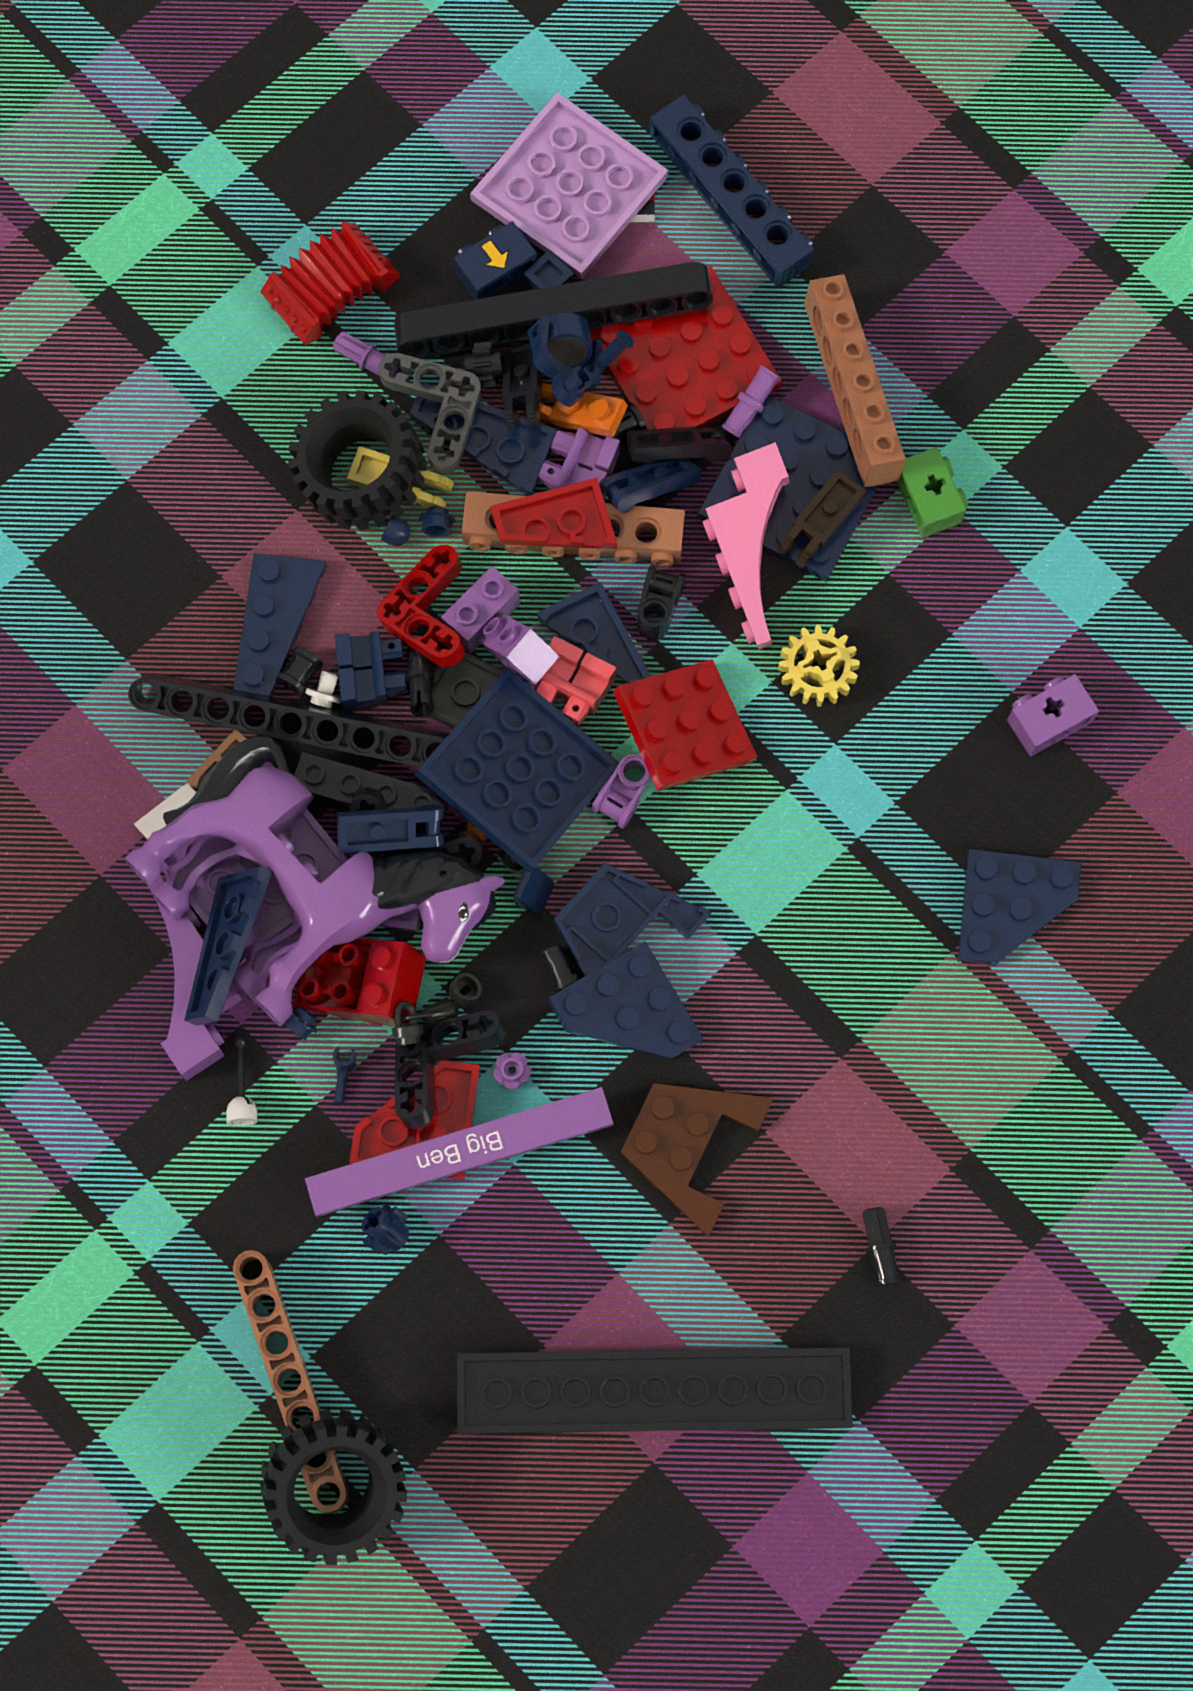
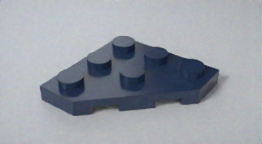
(1010, 901)
(628, 1007)

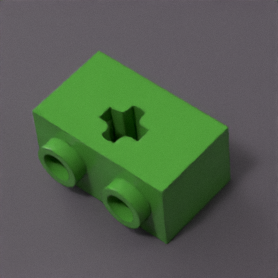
(931, 511)

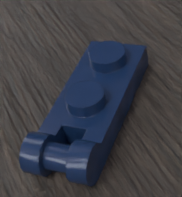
(648, 482)
(389, 829)

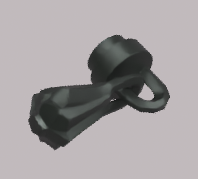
(411, 1032)

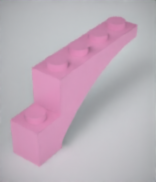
(741, 530)

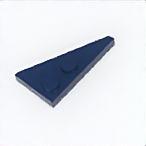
(594, 626)

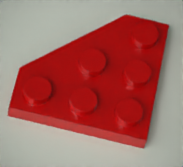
(453, 1111)

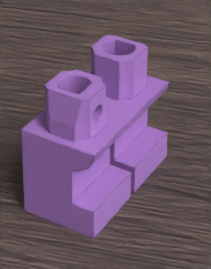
(585, 458)

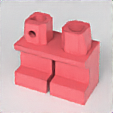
(576, 679)

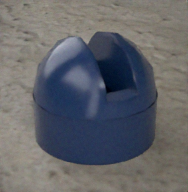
(396, 532)

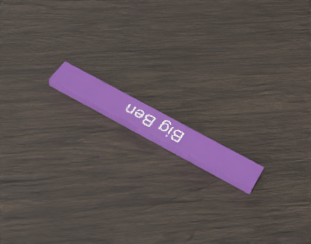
(458, 1152)

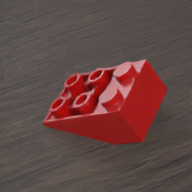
(363, 981)

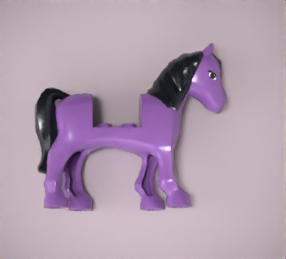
(242, 816)

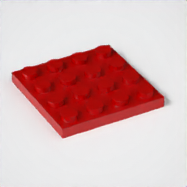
(688, 363)

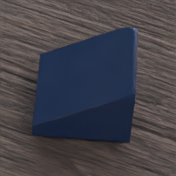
(533, 891)

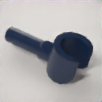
(342, 1073)

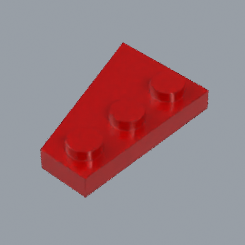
(557, 518)

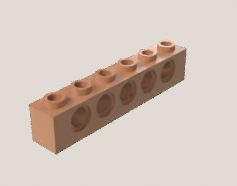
(854, 381)
(663, 523)

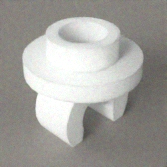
(324, 694)

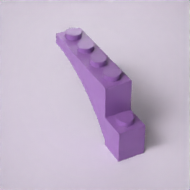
(189, 1045)

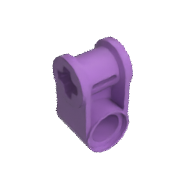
(619, 795)

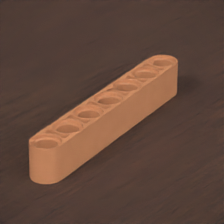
(279, 1364)

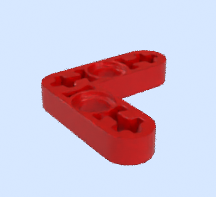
(414, 613)

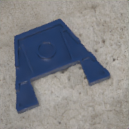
(614, 911)

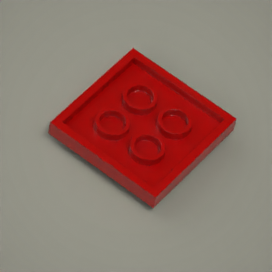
(684, 724)

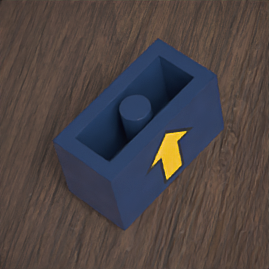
(494, 261)

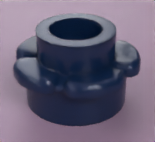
(436, 521)
(301, 1023)

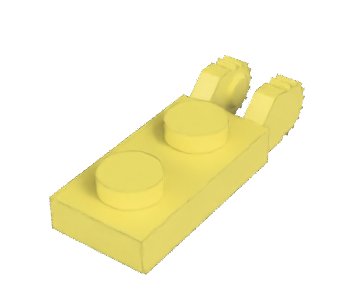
(370, 465)

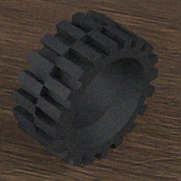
(334, 431)
(348, 1530)

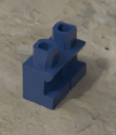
(363, 671)

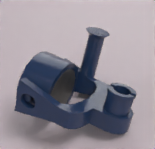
(563, 346)

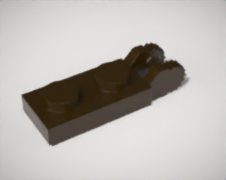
(823, 516)

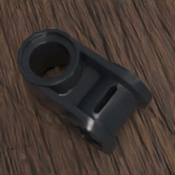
(659, 596)

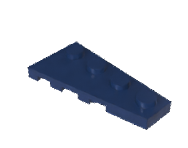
(507, 453)
(226, 935)

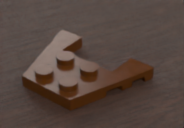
(674, 1135)

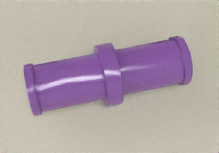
(751, 401)

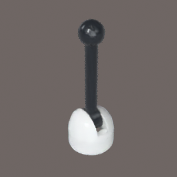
(241, 1109)

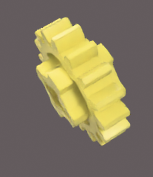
(814, 651)

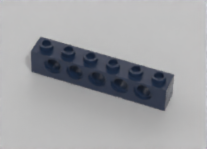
(777, 261)

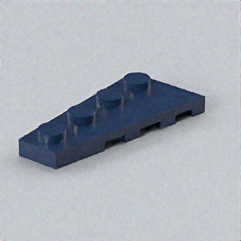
(273, 617)

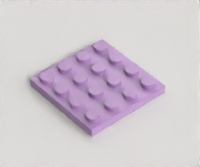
(569, 184)

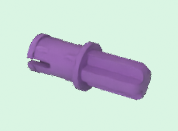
(361, 353)

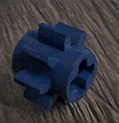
(385, 1229)

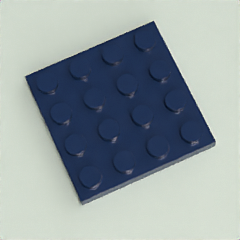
(811, 456)
(518, 769)

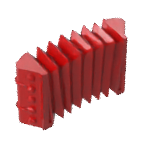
(327, 280)

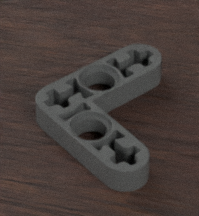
(451, 402)

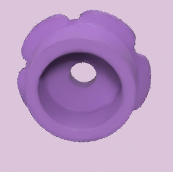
(514, 1080)

